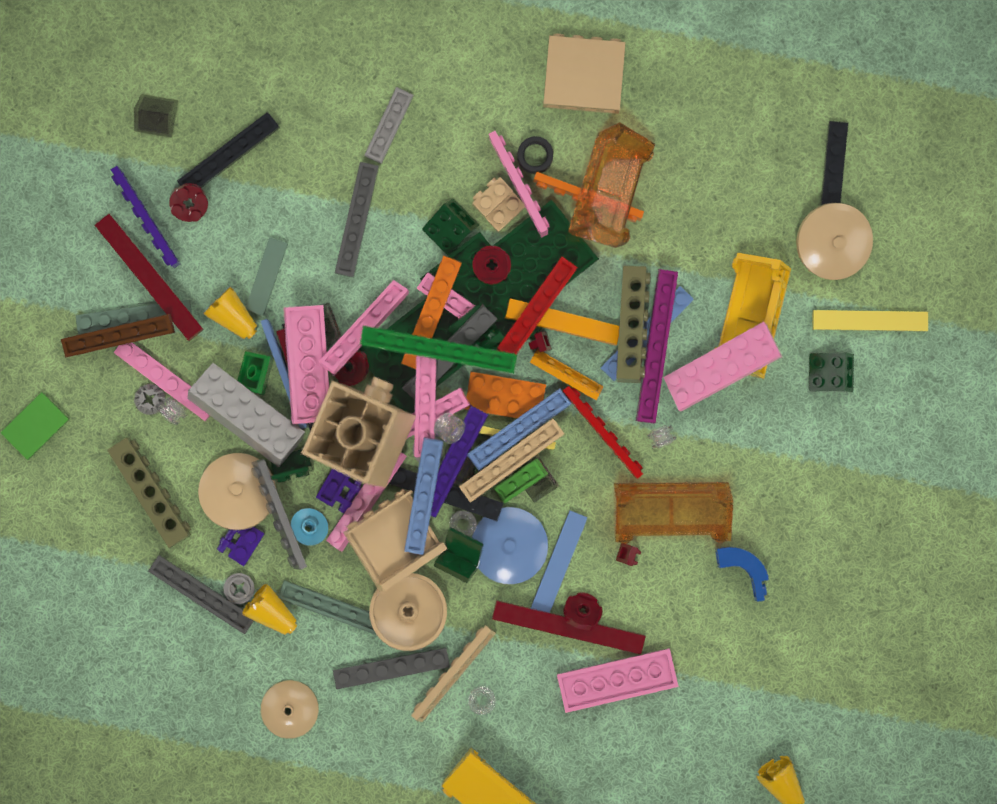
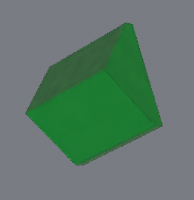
(255, 372)

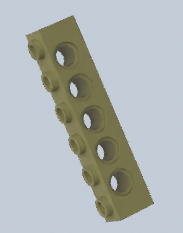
(631, 276)
(119, 455)

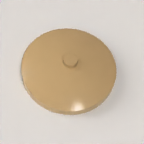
(834, 241)
(232, 493)
(409, 613)

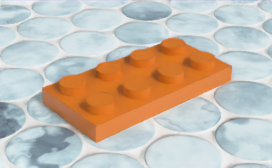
(503, 395)

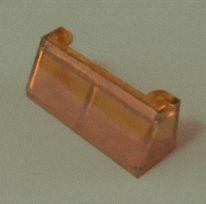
(610, 185)
(673, 510)

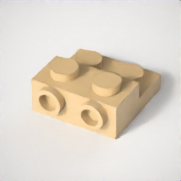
(498, 204)

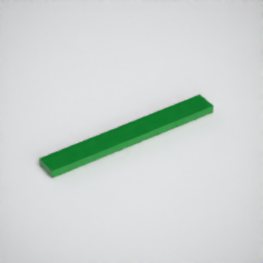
(438, 349)

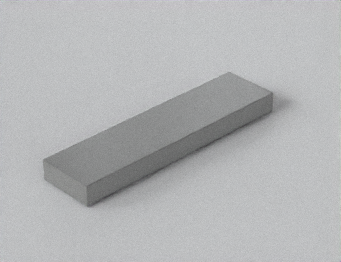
(389, 125)

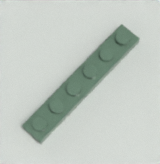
(107, 319)

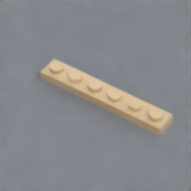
(511, 460)
(448, 678)

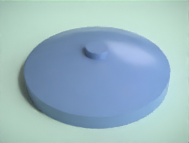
(512, 546)

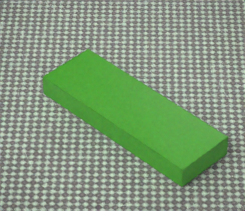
(520, 480)

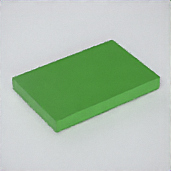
(35, 426)

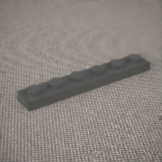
(356, 219)
(467, 335)
(276, 508)
(200, 594)
(391, 668)

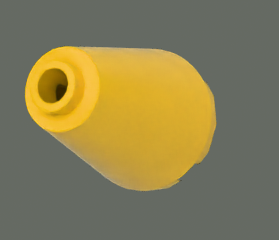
(232, 314)
(270, 611)
(781, 781)

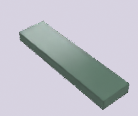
(266, 276)

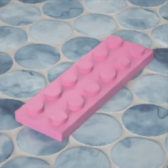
(304, 350)
(722, 366)
(617, 680)

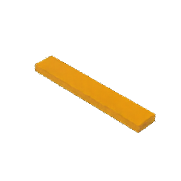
(569, 323)

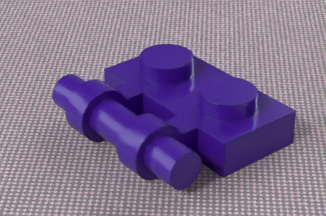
(333, 487)
(244, 546)

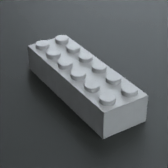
(245, 415)

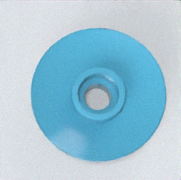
(312, 519)

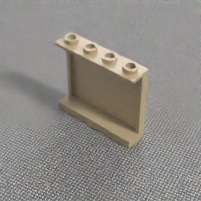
(584, 74)
(381, 542)

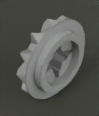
(150, 390)
(229, 588)

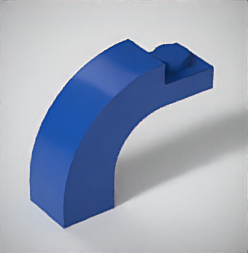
(751, 564)

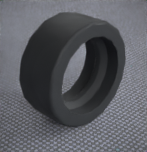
(530, 141)

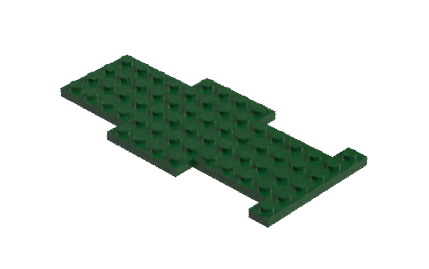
(531, 264)

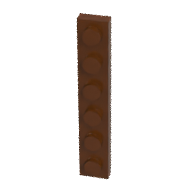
(117, 335)

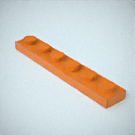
(562, 188)
(435, 303)

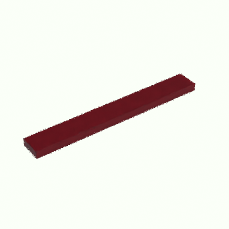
(149, 277)
(556, 625)

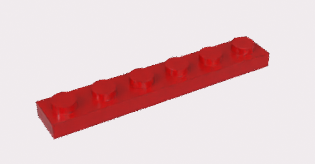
(537, 307)
(608, 437)

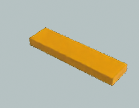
(566, 374)

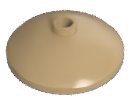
(301, 702)

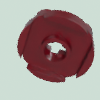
(193, 212)
(498, 256)
(359, 370)
(578, 619)

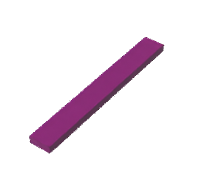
(657, 346)

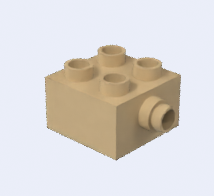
(360, 432)

